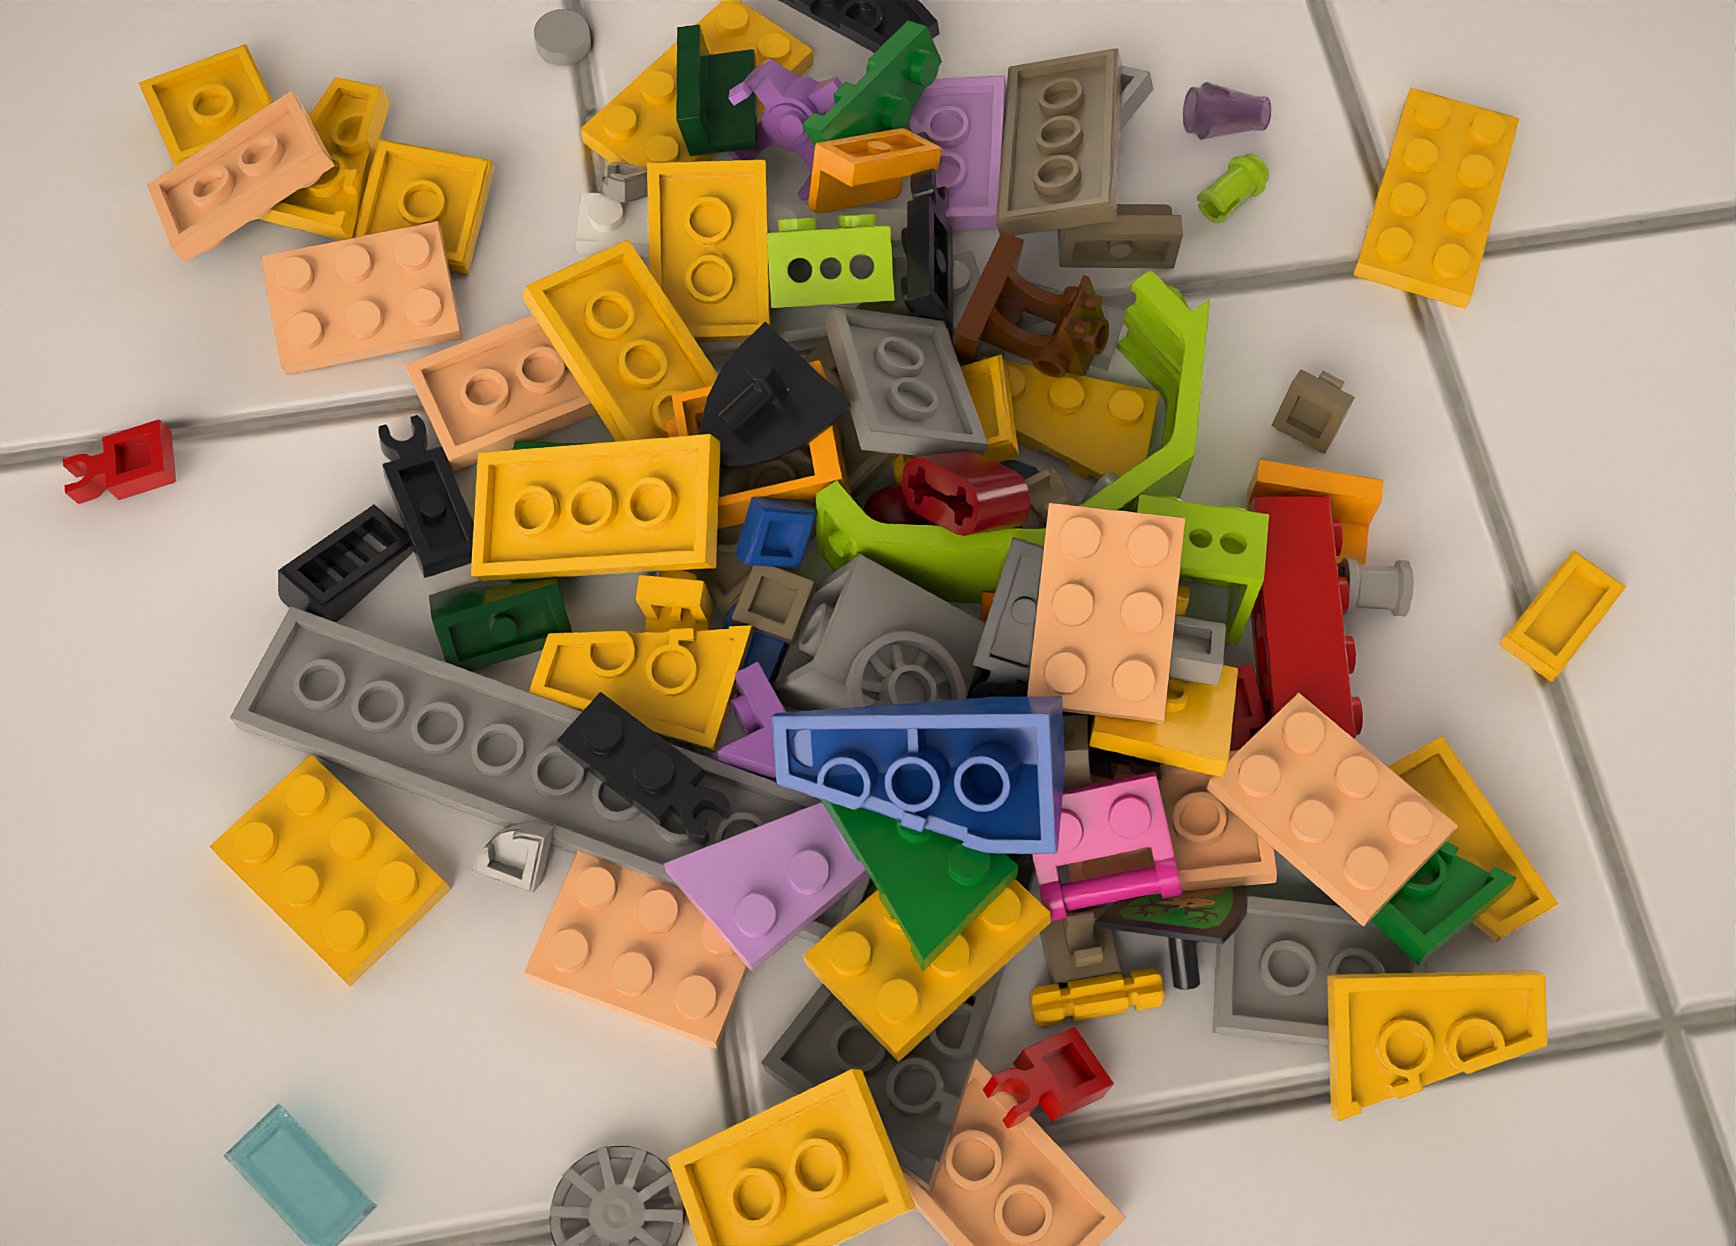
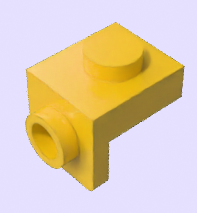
(674, 601)

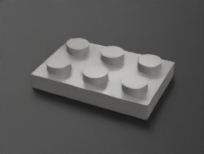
(903, 383)
(1278, 967)

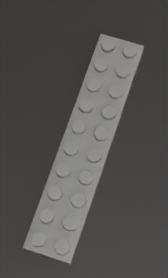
(481, 749)

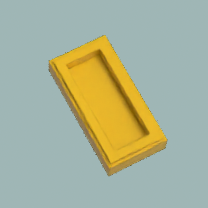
(1562, 616)

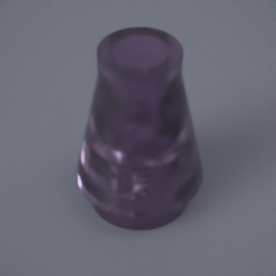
(1223, 111)

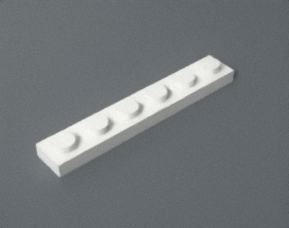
(609, 222)

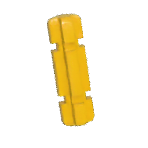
(1096, 997)

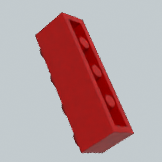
(1301, 612)

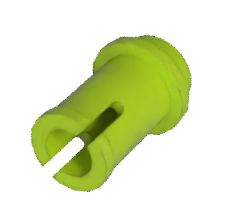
(1244, 178)

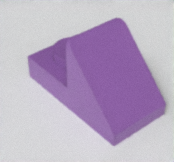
(754, 711)

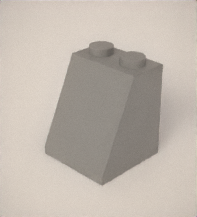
(852, 611)

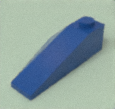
(949, 766)

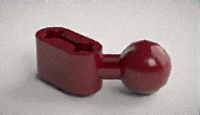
(954, 492)

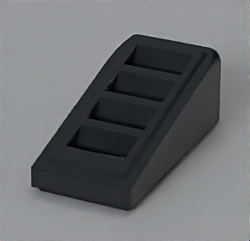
(310, 588)

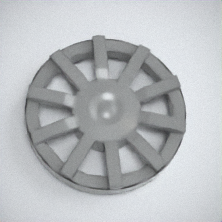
(906, 682)
(617, 1211)

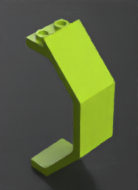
(1163, 345)

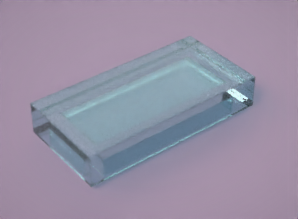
(300, 1180)

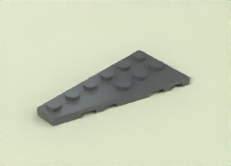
(913, 1096)

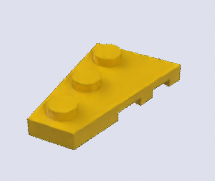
(349, 125)
(1082, 419)
(666, 680)
(1479, 836)
(1419, 1028)

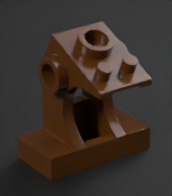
(1005, 295)

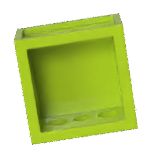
(854, 236)
(1220, 550)

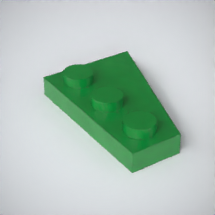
(887, 91)
(923, 877)
(1440, 903)

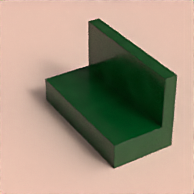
(703, 104)
(497, 620)

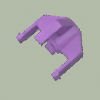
(788, 104)

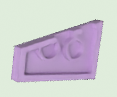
(968, 125)
(769, 881)

